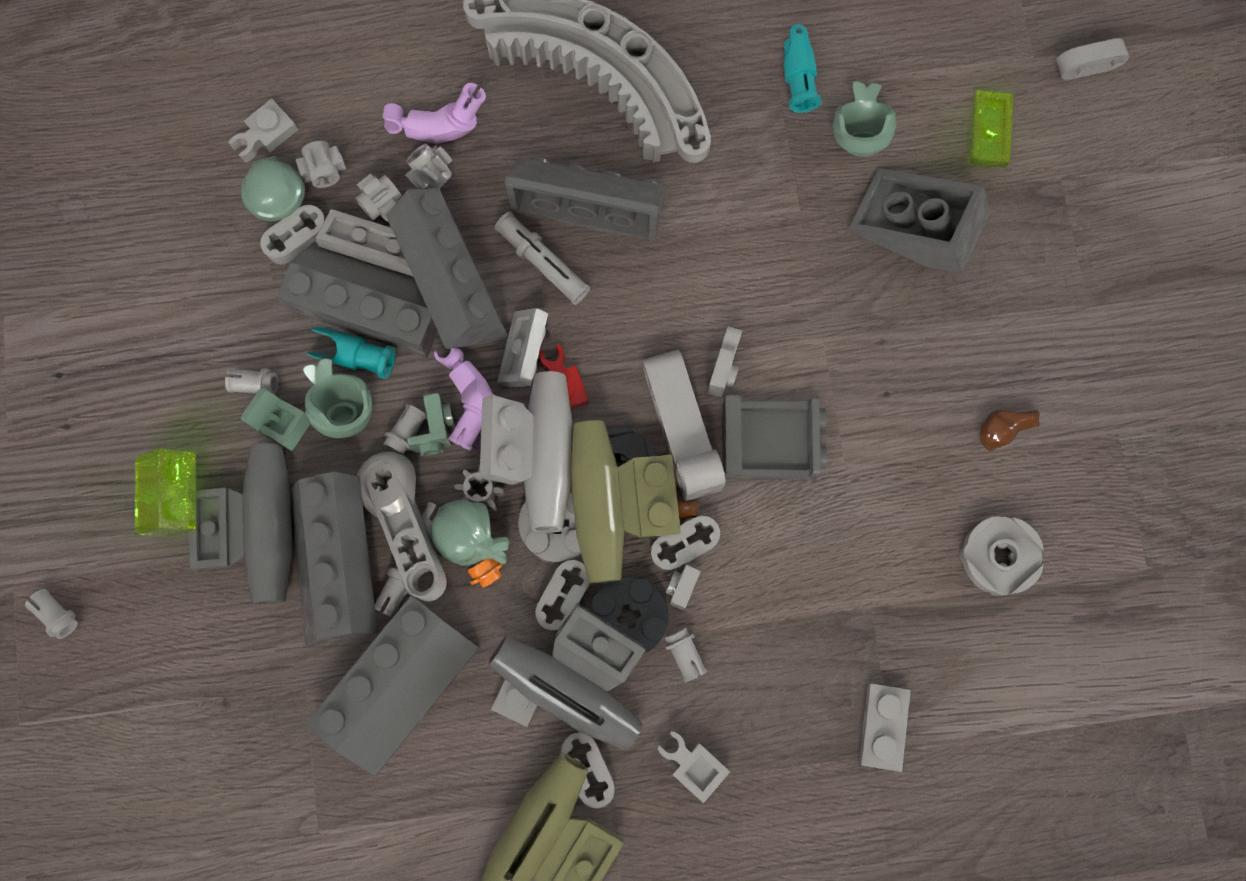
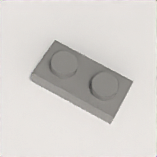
(522, 348)
(884, 727)

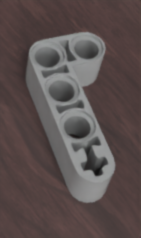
(694, 461)

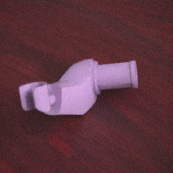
(440, 126)
(473, 390)

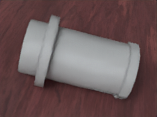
(251, 381)
(406, 427)
(55, 618)
(685, 654)

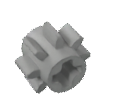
(320, 164)
(429, 167)
(377, 196)
(473, 479)

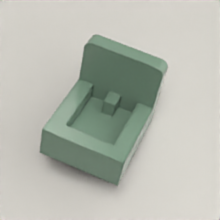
(276, 419)
(439, 419)

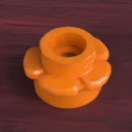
(485, 572)

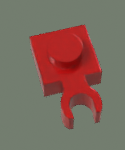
(576, 391)

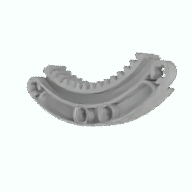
(645, 86)

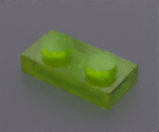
(991, 129)

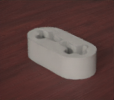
(1092, 59)
(293, 234)
(689, 552)
(554, 591)
(597, 765)

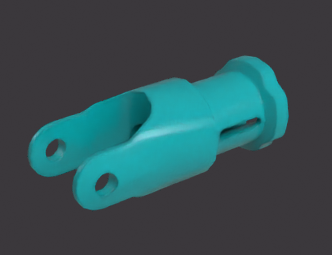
(800, 71)
(356, 353)

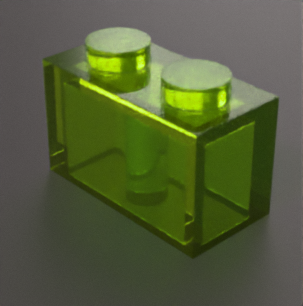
(165, 492)

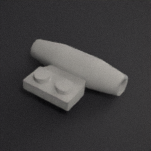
(532, 448)

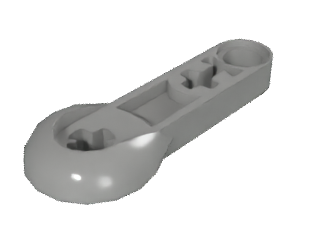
(401, 519)

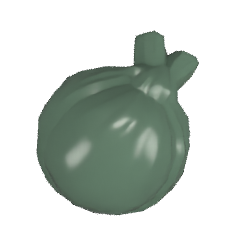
(865, 124)
(272, 189)
(336, 402)
(464, 534)

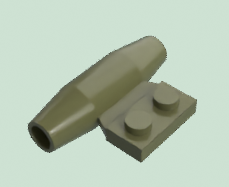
(615, 500)
(547, 841)

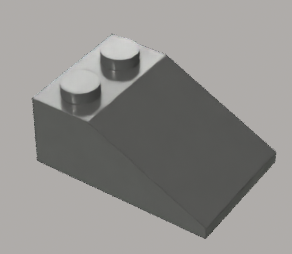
(923, 218)

